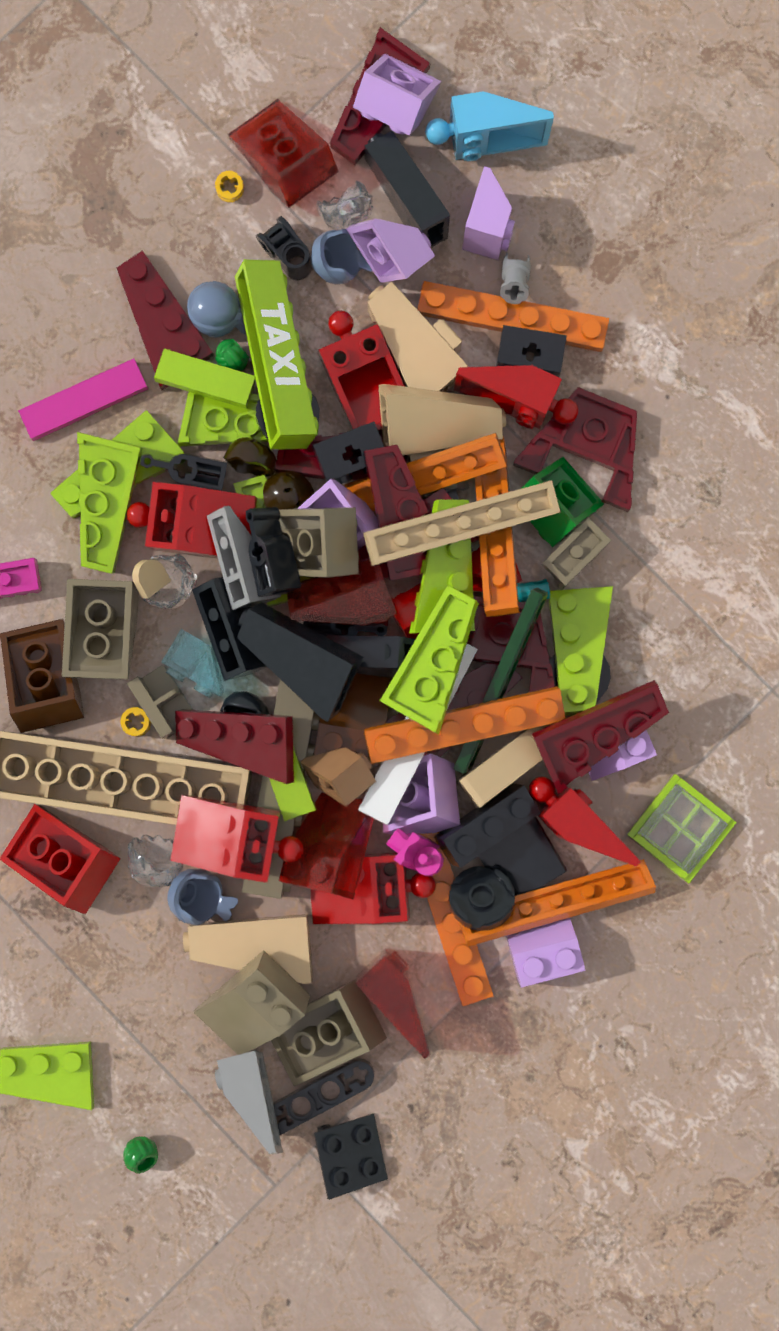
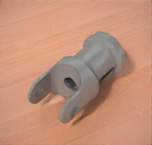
(515, 276)

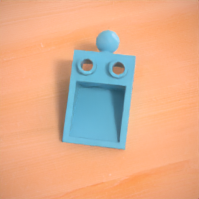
(490, 125)

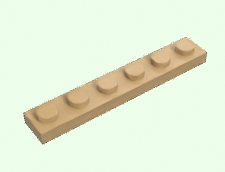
(461, 522)

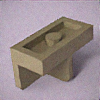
(576, 552)
(159, 699)

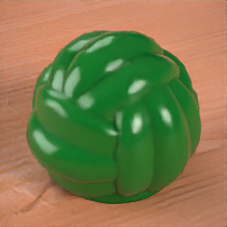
(231, 355)
(140, 1154)

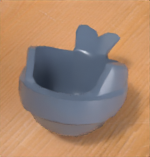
(337, 257)
(215, 309)
(198, 897)

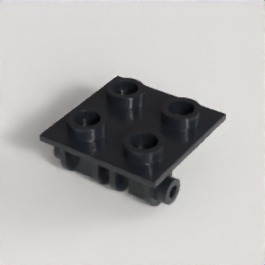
(350, 1155)

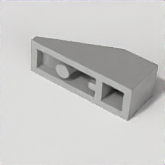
(232, 550)
(248, 1090)

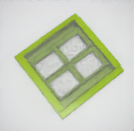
(681, 828)

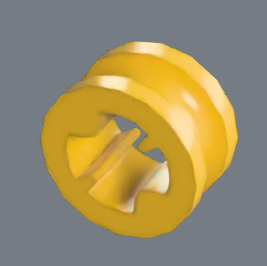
(232, 177)
(134, 731)

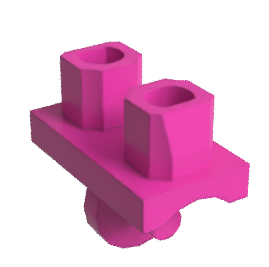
(416, 852)

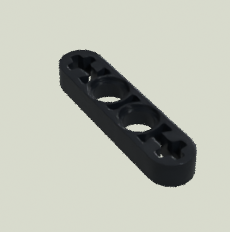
(318, 1102)

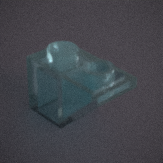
(196, 661)

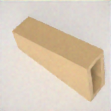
(415, 346)
(435, 419)
(502, 768)
(239, 941)

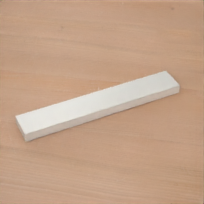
(397, 773)

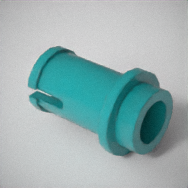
(525, 588)

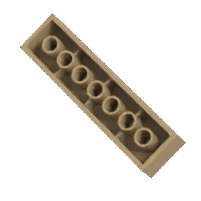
(111, 778)

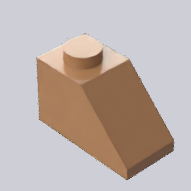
(340, 773)

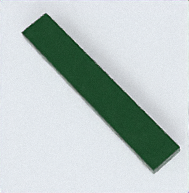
(506, 668)

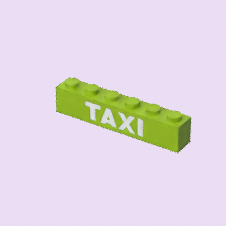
(276, 354)

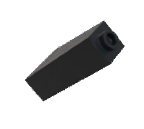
(407, 187)
(302, 658)

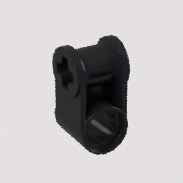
(283, 244)

